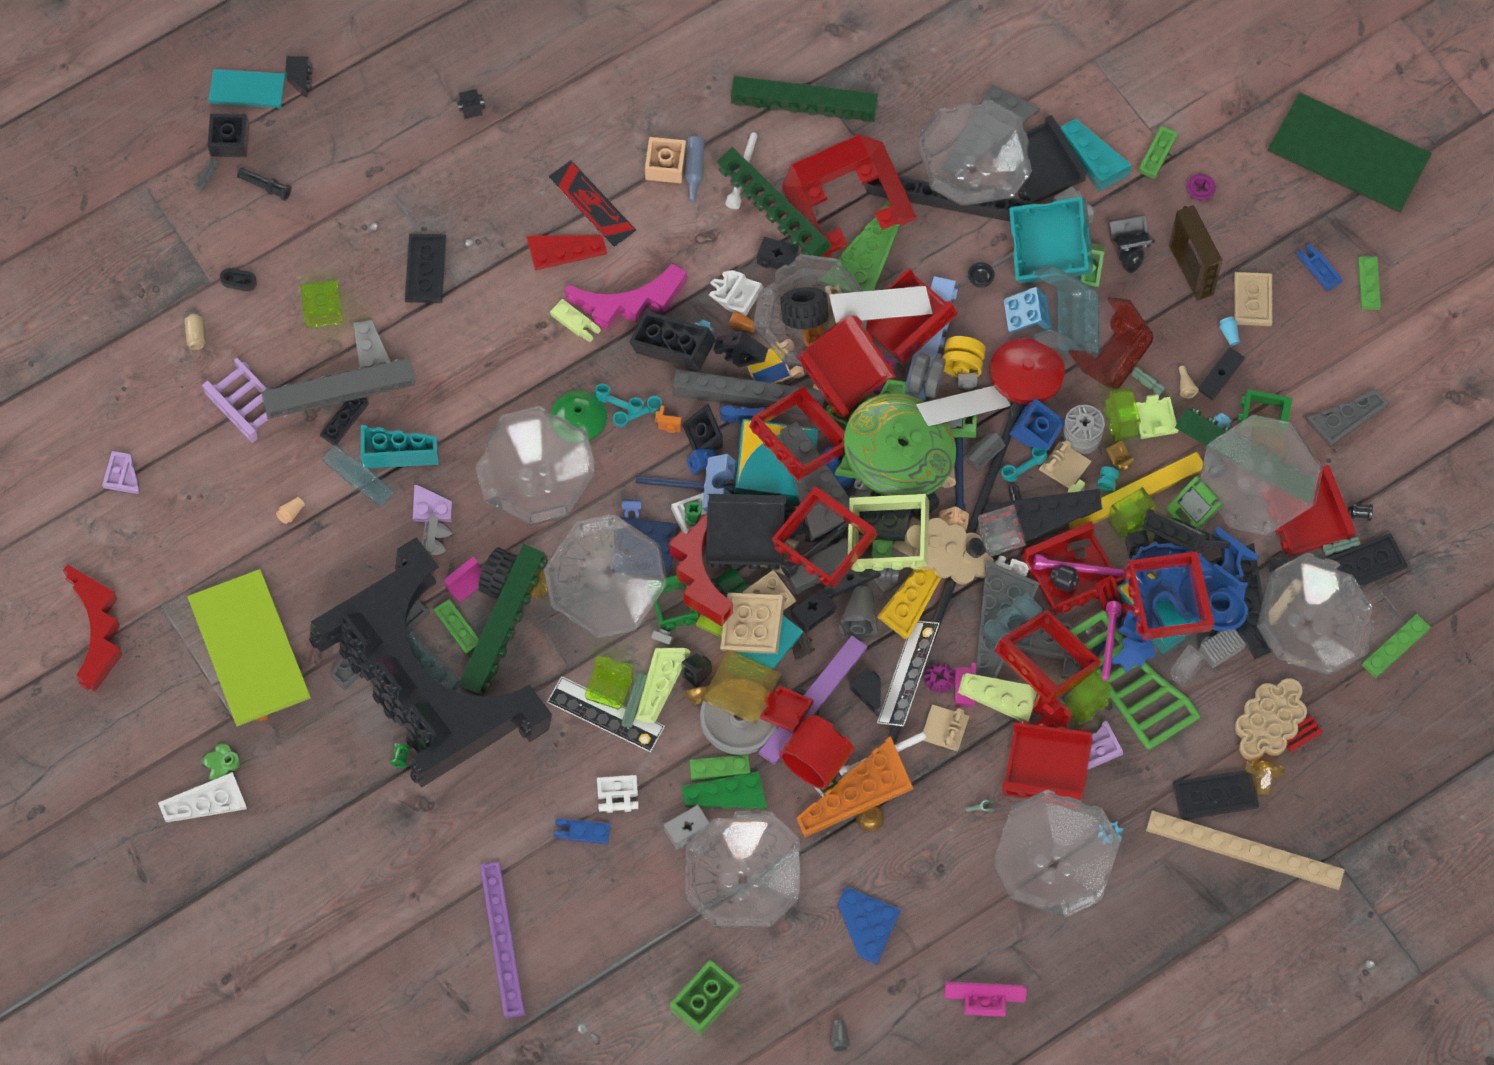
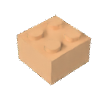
(665, 160)

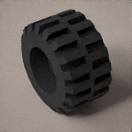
(804, 308)
(496, 572)

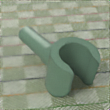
(983, 806)

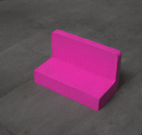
(464, 580)
(961, 700)

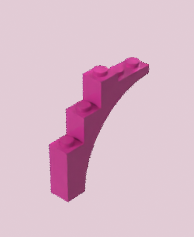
(631, 305)

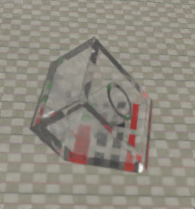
(1001, 530)

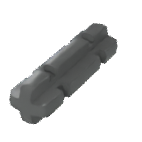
(206, 174)

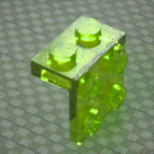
(609, 682)

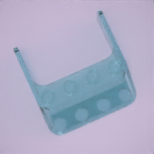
(1076, 314)

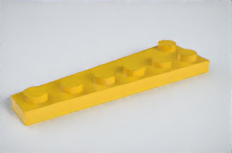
(909, 601)

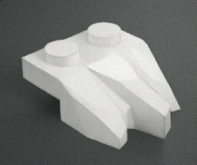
(735, 292)

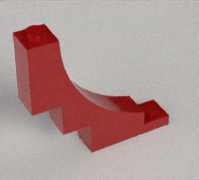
(101, 653)

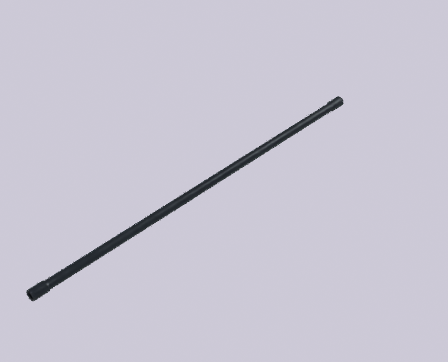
(1014, 414)

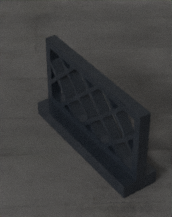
(1181, 532)

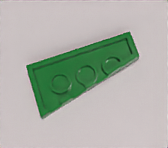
(737, 791)

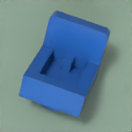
(699, 459)

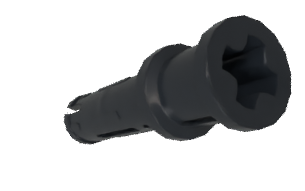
(271, 186)

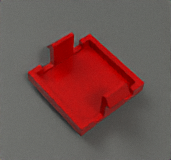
(786, 708)
(1053, 713)

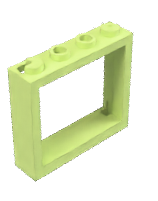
(891, 503)

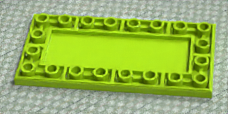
(248, 647)

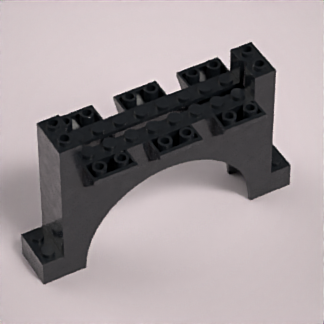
(439, 721)

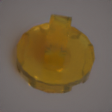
(1264, 772)

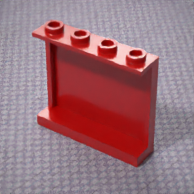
(910, 333)
(845, 364)
(1321, 524)
(1056, 550)
(1047, 760)

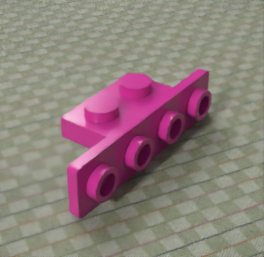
(985, 998)

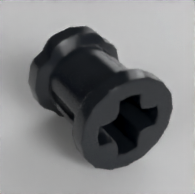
(1362, 511)

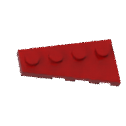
(564, 249)

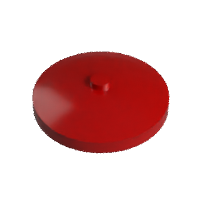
(1026, 371)

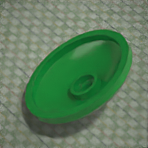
(592, 414)

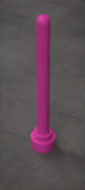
(1041, 562)
(1113, 610)

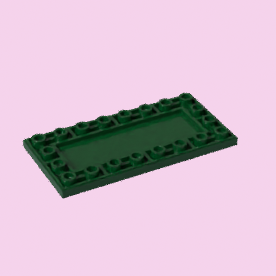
(1349, 152)

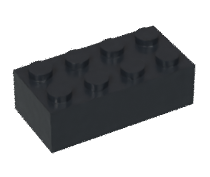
(672, 340)

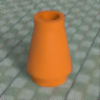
(741, 322)

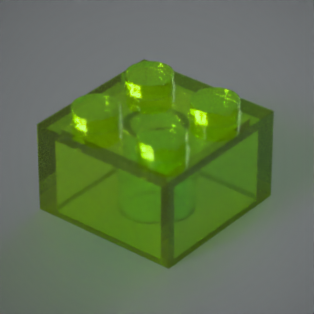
(321, 303)
(1122, 414)
(1130, 512)
(1088, 698)

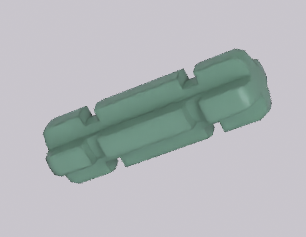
(1148, 381)
(1340, 546)

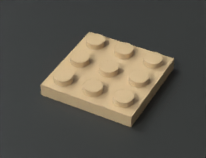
(754, 623)

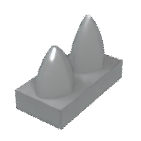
(431, 530)

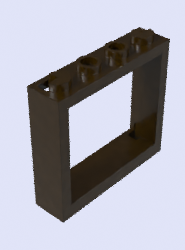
(1199, 277)

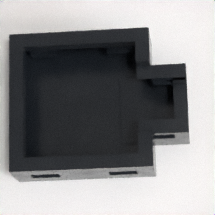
(740, 346)

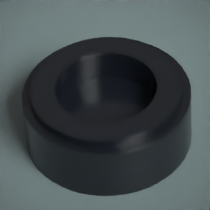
(975, 548)

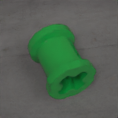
(693, 513)
(400, 762)

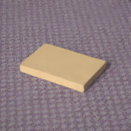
(1253, 298)

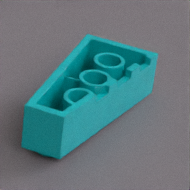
(1101, 162)
(397, 449)

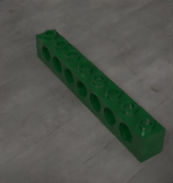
(730, 162)

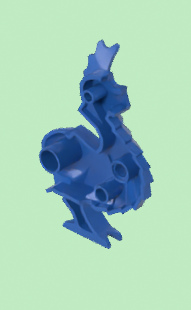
(1175, 586)

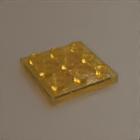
(741, 686)

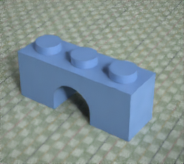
(718, 472)

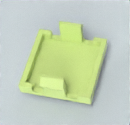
(1156, 417)

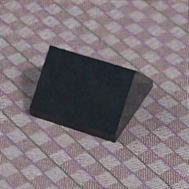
(703, 430)

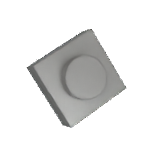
(967, 381)
(663, 636)

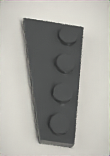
(1345, 418)

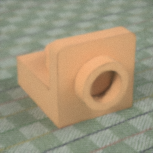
(955, 516)

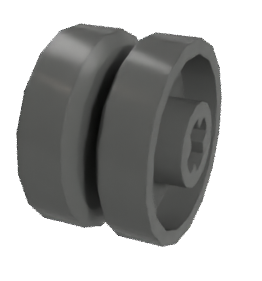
(927, 375)

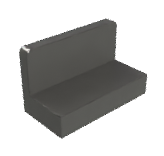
(984, 450)

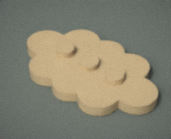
(948, 551)
(1270, 719)

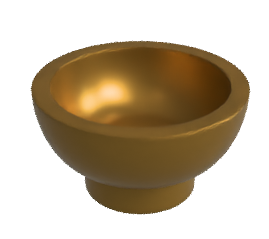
(696, 694)
(871, 819)

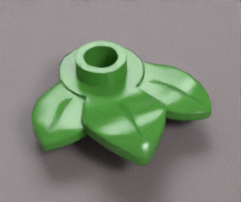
(218, 761)

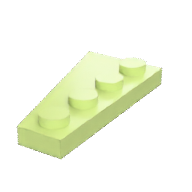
(660, 681)
(1002, 695)

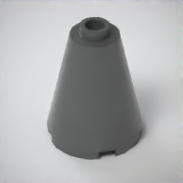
(860, 615)

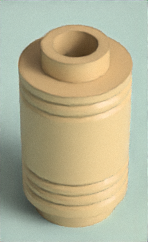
(194, 331)

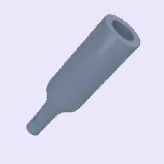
(694, 164)

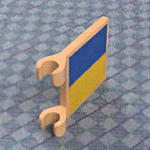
(773, 370)

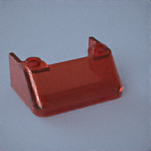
(1122, 351)

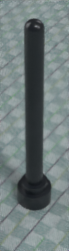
(790, 568)

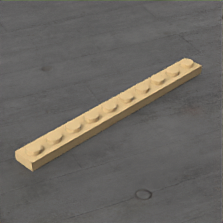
(1245, 850)

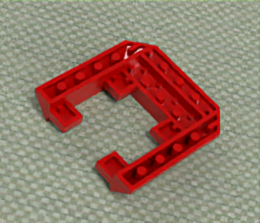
(869, 161)

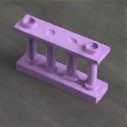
(226, 404)

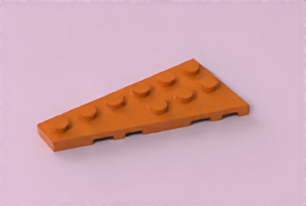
(862, 788)

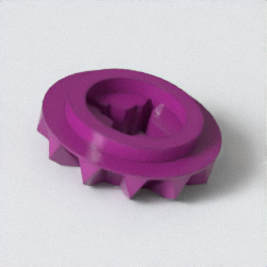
(1197, 181)
(941, 685)

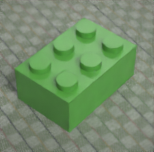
(705, 998)

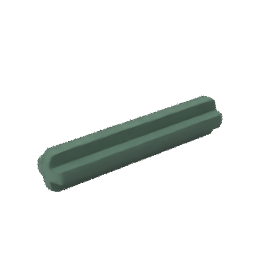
(634, 700)

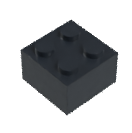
(228, 135)

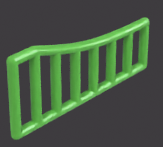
(1151, 674)

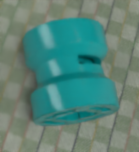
(1108, 478)

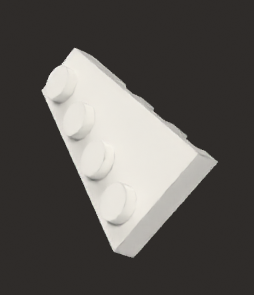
(207, 799)

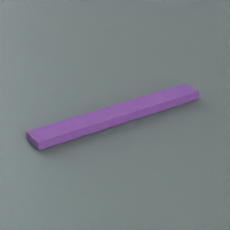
(819, 692)
(502, 940)

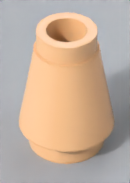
(290, 510)

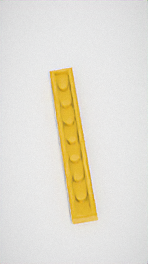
(1152, 484)

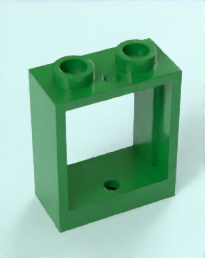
(1265, 398)
(671, 624)

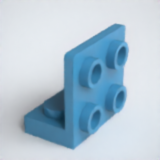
(1027, 310)

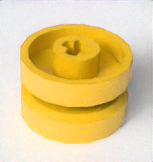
(963, 355)

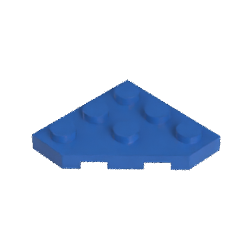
(867, 923)

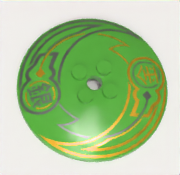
(885, 464)

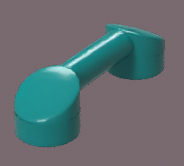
(634, 406)
(621, 419)
(1011, 473)

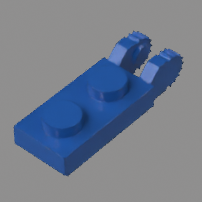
(1320, 268)
(736, 415)
(584, 831)

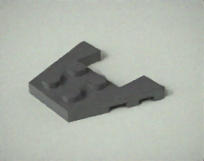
(1043, 644)

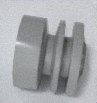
(1084, 438)

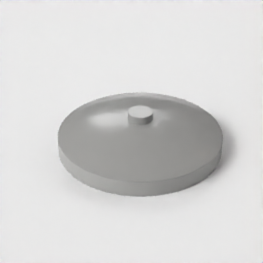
(732, 732)

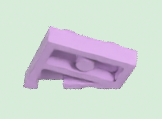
(121, 474)
(428, 503)
(1104, 746)

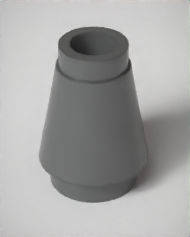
(839, 1037)

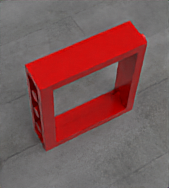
(816, 414)
(799, 515)
(1198, 583)
(1030, 672)

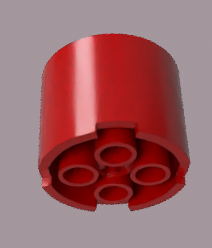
(816, 752)

